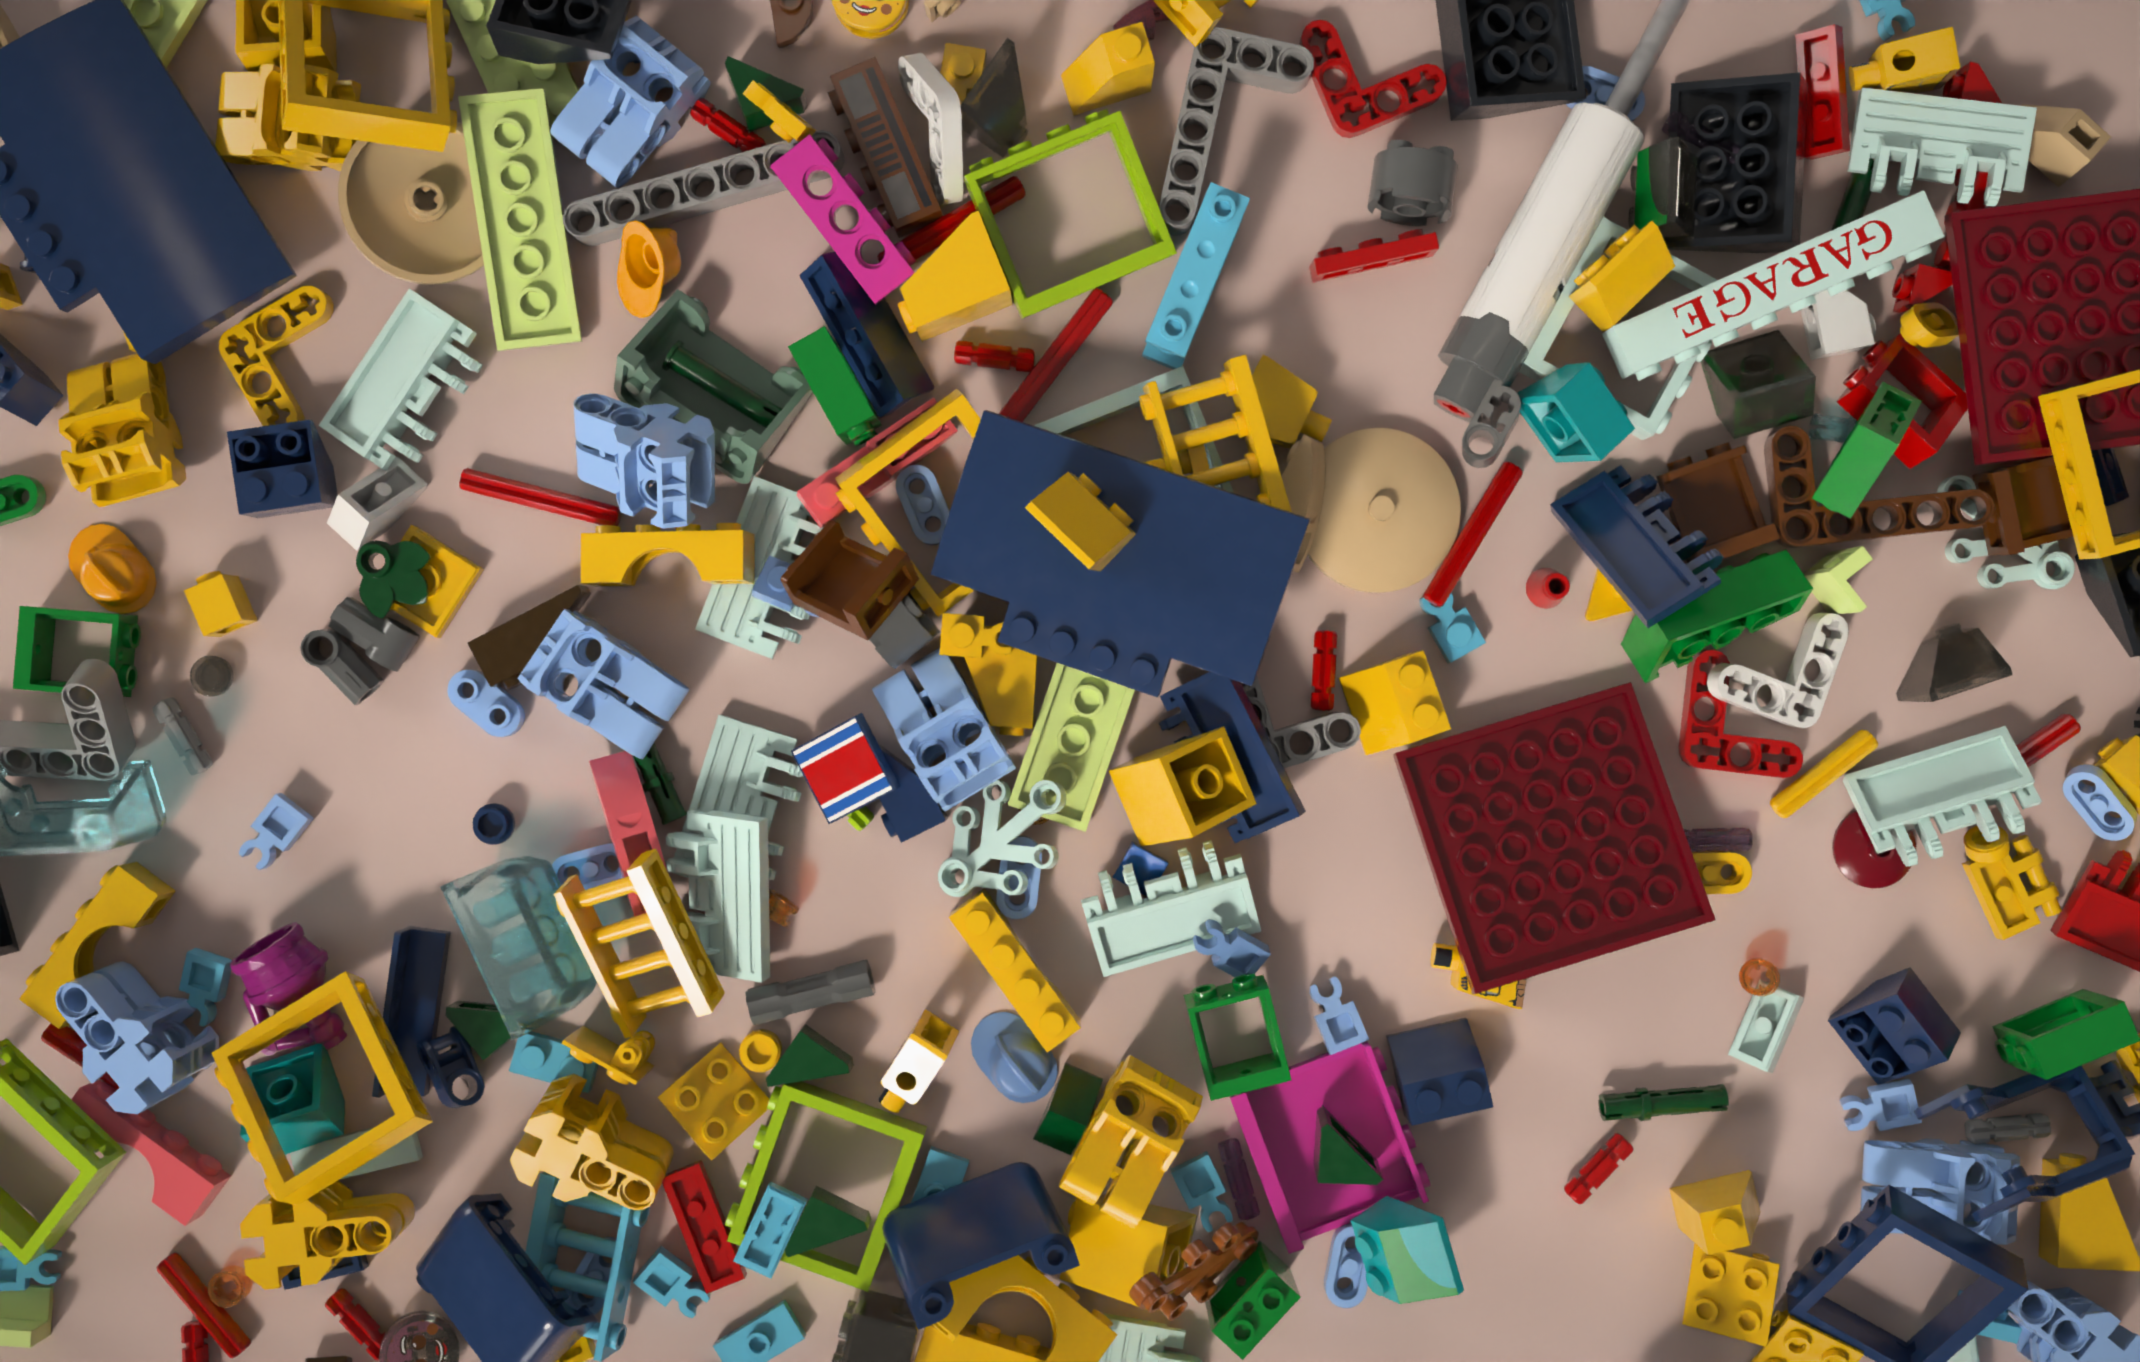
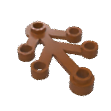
(1197, 1278)

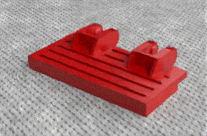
(2102, 914)

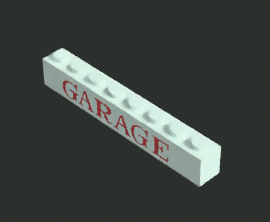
(1772, 285)

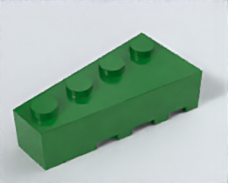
(1746, 598)

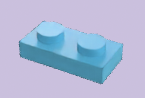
(548, 1060)

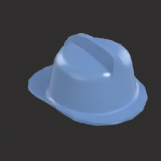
(1013, 1057)

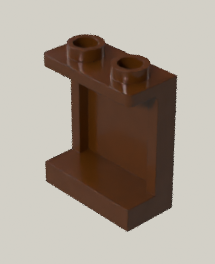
(1717, 501)
(2026, 508)
(848, 581)

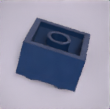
(1439, 1072)

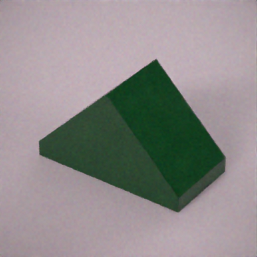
(742, 75)
(479, 1025)
(809, 1058)
(1068, 1109)
(1340, 1156)
(826, 1221)

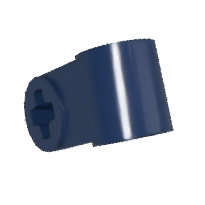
(450, 1065)

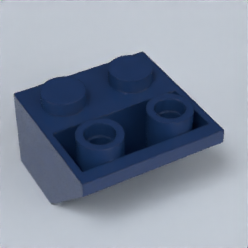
(281, 470)
(1896, 1027)

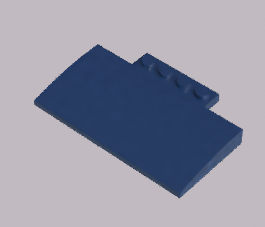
(123, 185)
(1187, 587)

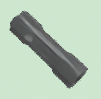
(829, 987)

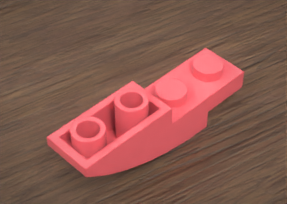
(820, 494)
(625, 813)

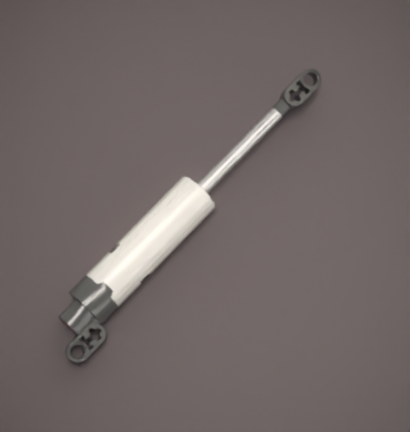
(1543, 249)

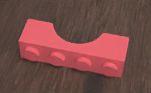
(182, 1176)

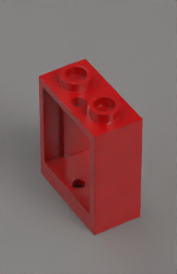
(1922, 379)

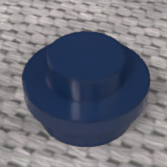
(493, 824)

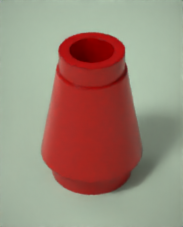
(1538, 588)

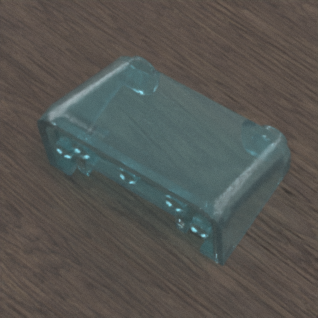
(86, 825)

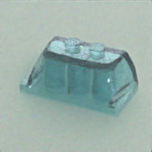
(521, 941)

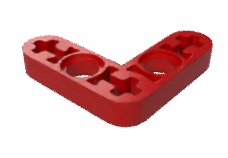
(1352, 95)
(1712, 731)

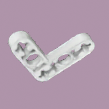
(943, 110)
(1787, 693)

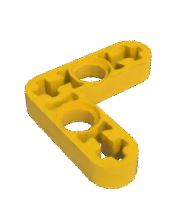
(262, 345)

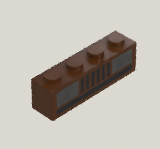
(886, 147)

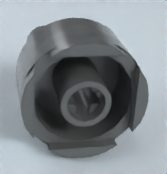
(1413, 183)
(903, 632)

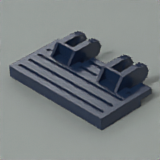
(1633, 543)
(1219, 702)

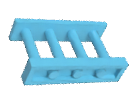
(1195, 276)
(549, 1233)

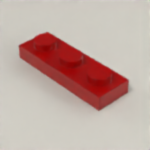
(1823, 68)
(1373, 255)
(703, 1226)

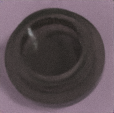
(211, 676)

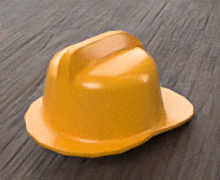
(645, 265)
(112, 569)

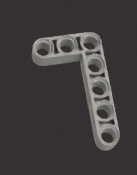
(1205, 111)
(1316, 728)
(87, 748)

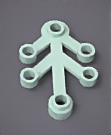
(2035, 555)
(997, 840)

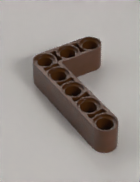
(1861, 526)

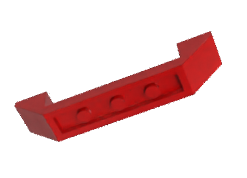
(1921, 280)

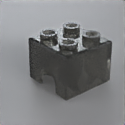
(876, 1330)

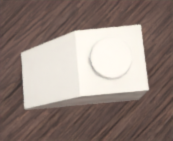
(1837, 325)
(375, 503)

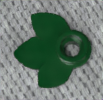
(396, 580)

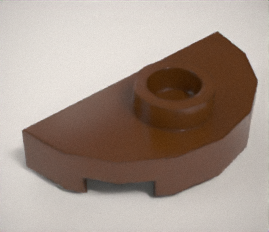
(790, 19)

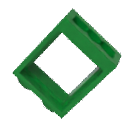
(835, 387)
(1867, 450)
(36, 645)
(2065, 1033)
(1248, 1073)
(1249, 1311)

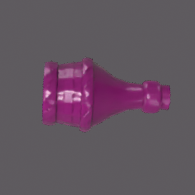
(280, 972)

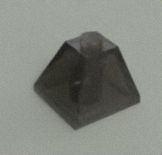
(995, 105)
(1951, 664)

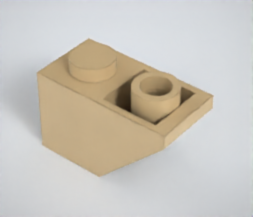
(2064, 141)

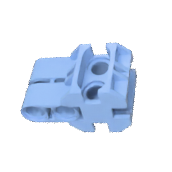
(616, 115)
(636, 447)
(595, 700)
(927, 737)
(134, 1036)
(1945, 1178)
(2070, 1328)

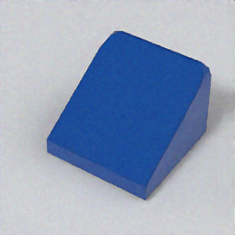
(1144, 863)

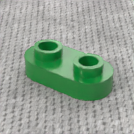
(11, 503)

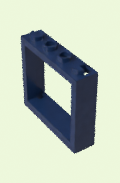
(1997, 1288)

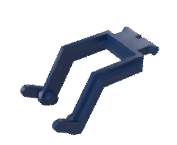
(2099, 1105)

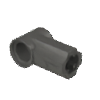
(383, 638)
(344, 667)

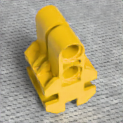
(256, 131)
(120, 431)
(591, 1148)
(1145, 1152)
(321, 1232)

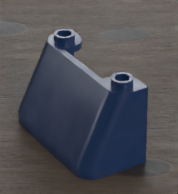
(971, 1230)
(496, 1289)

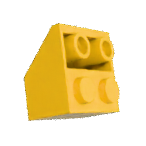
(1618, 283)

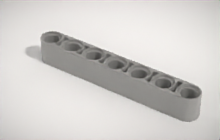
(684, 186)

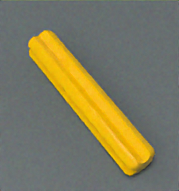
(1823, 773)

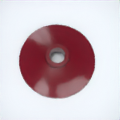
(1857, 858)

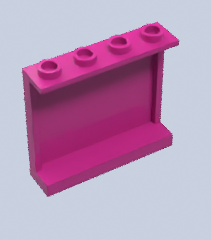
(1281, 1139)

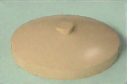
(412, 210)
(1384, 511)

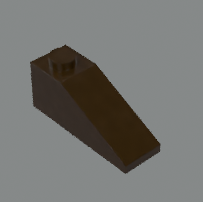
(510, 646)

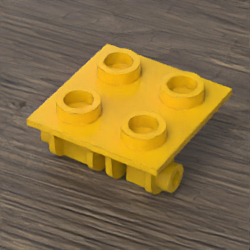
(623, 1062)
(715, 1101)
(1731, 1295)
(1803, 1343)

